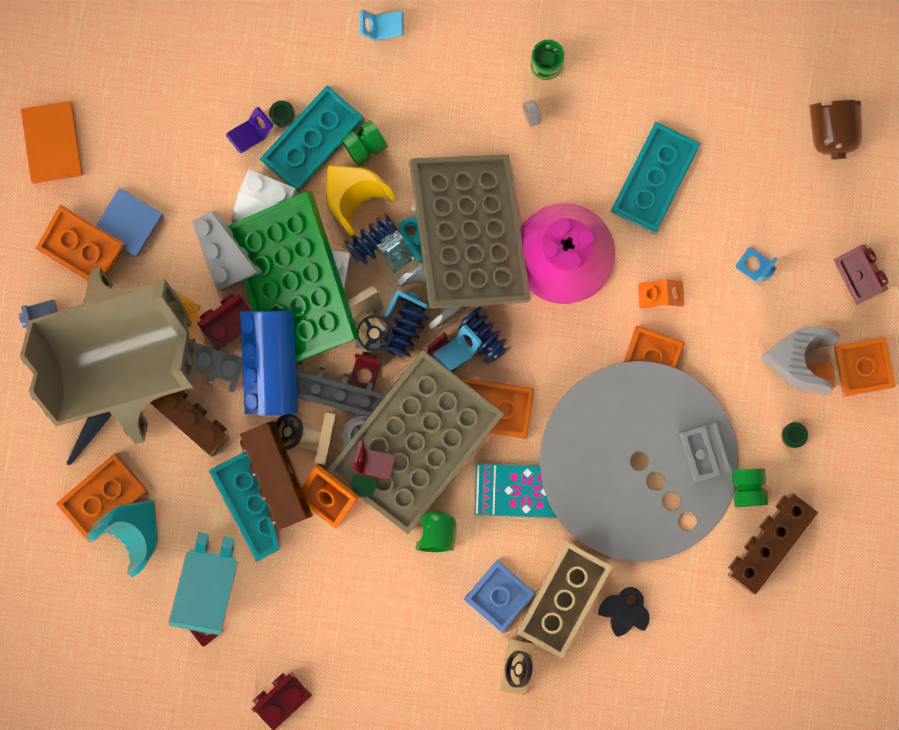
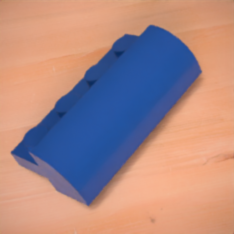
(269, 362)

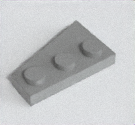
(224, 256)

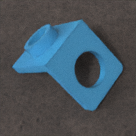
(765, 269)

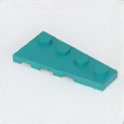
(246, 505)

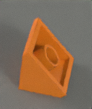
(328, 496)

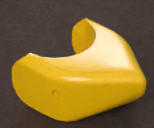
(349, 188)

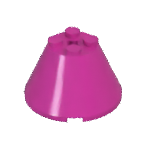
(573, 274)

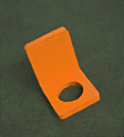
(660, 293)

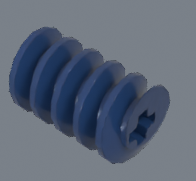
(369, 240)
(406, 330)
(490, 344)

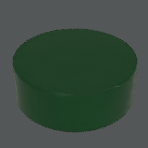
(281, 113)
(794, 435)
(363, 485)

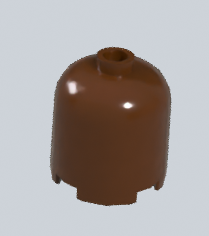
(836, 127)

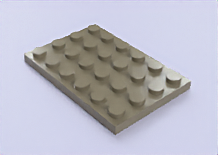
(469, 231)
(431, 428)

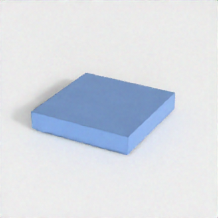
(130, 221)
(499, 596)

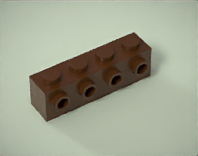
(192, 421)
(275, 475)
(772, 543)

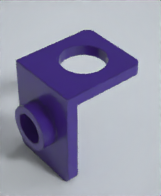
(250, 132)

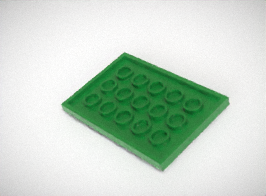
(297, 273)

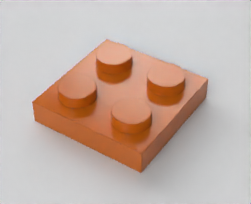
(864, 366)

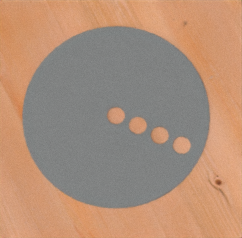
(590, 450)

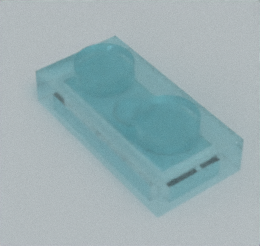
(395, 251)

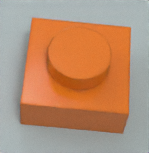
(823, 370)

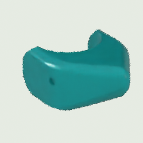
(135, 527)

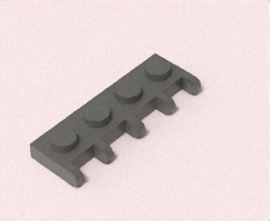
(218, 364)
(337, 394)

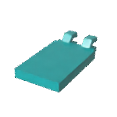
(204, 587)

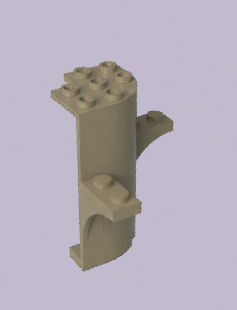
(110, 354)

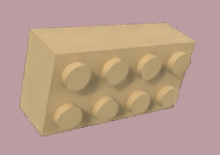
(564, 599)

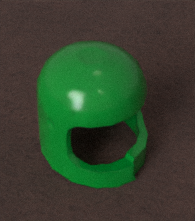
(438, 532)

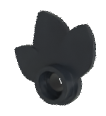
(624, 615)

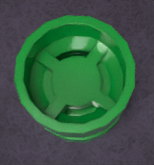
(547, 59)
(364, 143)
(749, 487)

